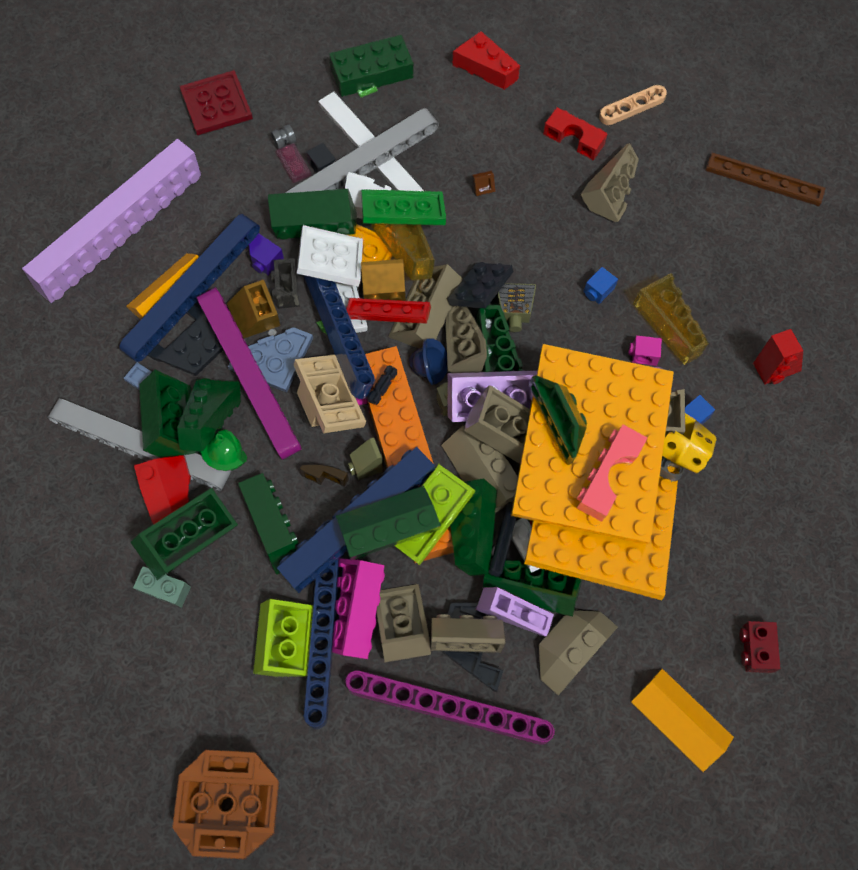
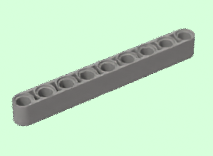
(372, 153)
(127, 439)

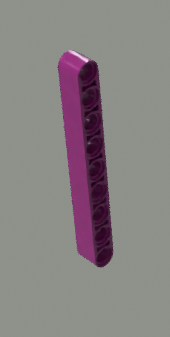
(249, 373)
(458, 715)

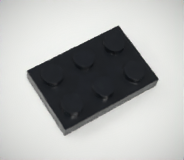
(480, 285)

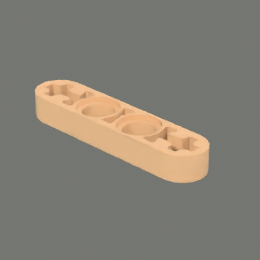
(634, 107)

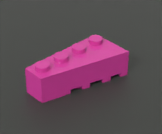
(357, 607)

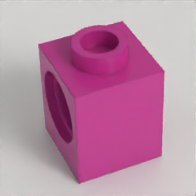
(645, 350)

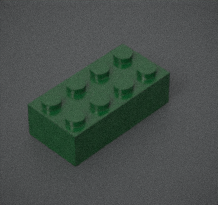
(371, 65)
(183, 533)

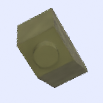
(366, 460)

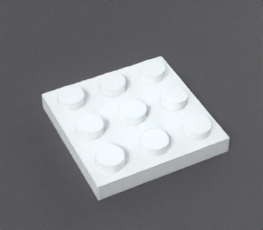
(330, 256)

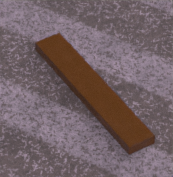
(765, 179)

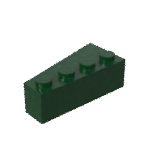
(268, 519)
(474, 529)

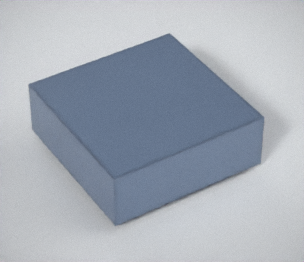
(136, 375)

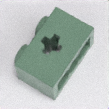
(165, 589)

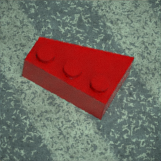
(486, 60)
(779, 358)

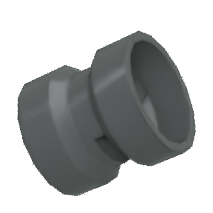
(283, 136)

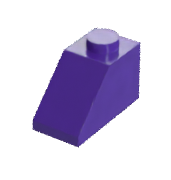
(263, 254)

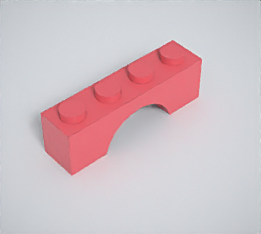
(599, 496)

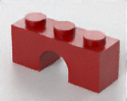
(564, 124)

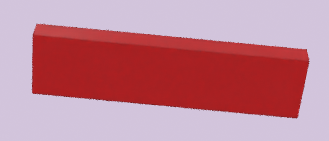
(388, 310)

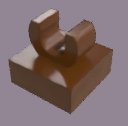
(483, 183)

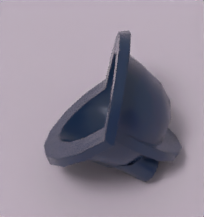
(430, 361)

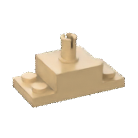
(327, 395)

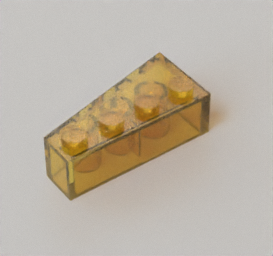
(671, 318)

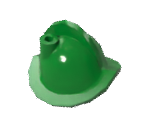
(224, 452)

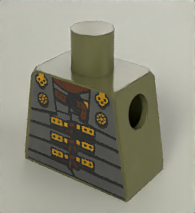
(516, 303)

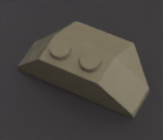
(572, 646)

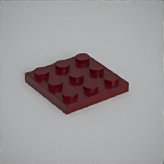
(216, 102)

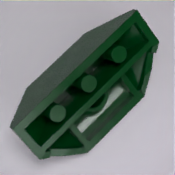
(561, 415)

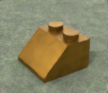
(383, 280)

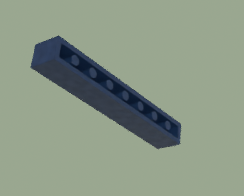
(328, 543)

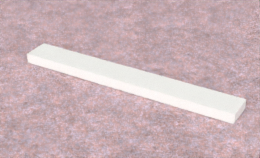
(359, 135)

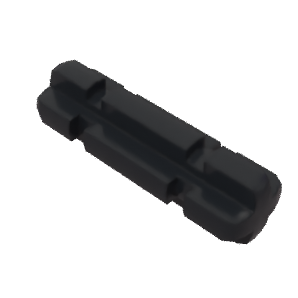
(382, 385)

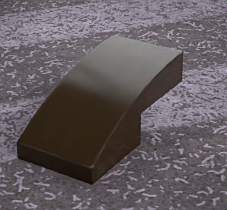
(318, 473)

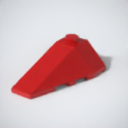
(164, 485)

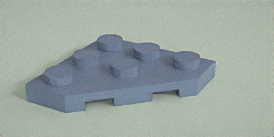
(277, 355)

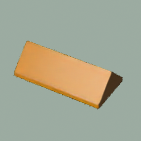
(151, 295)
(683, 720)

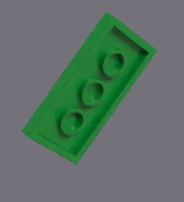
(403, 207)

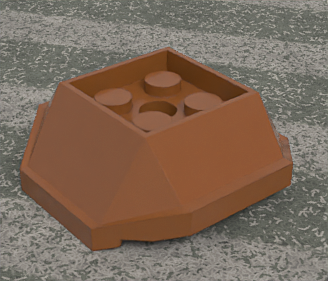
(198, 808)

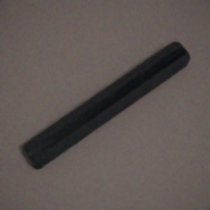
(503, 542)

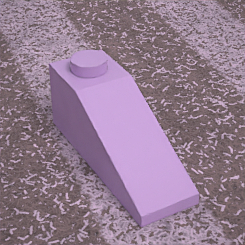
(514, 610)

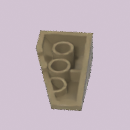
(608, 188)
(464, 342)

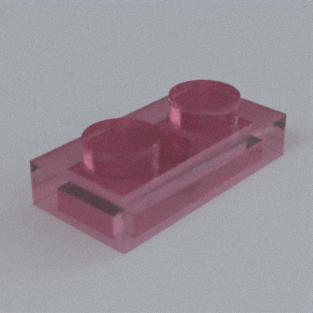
(293, 163)

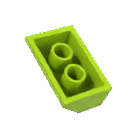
(283, 639)

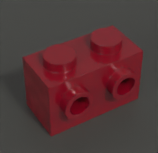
(760, 647)

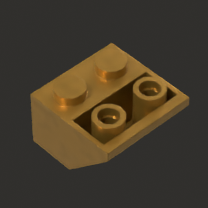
(253, 309)

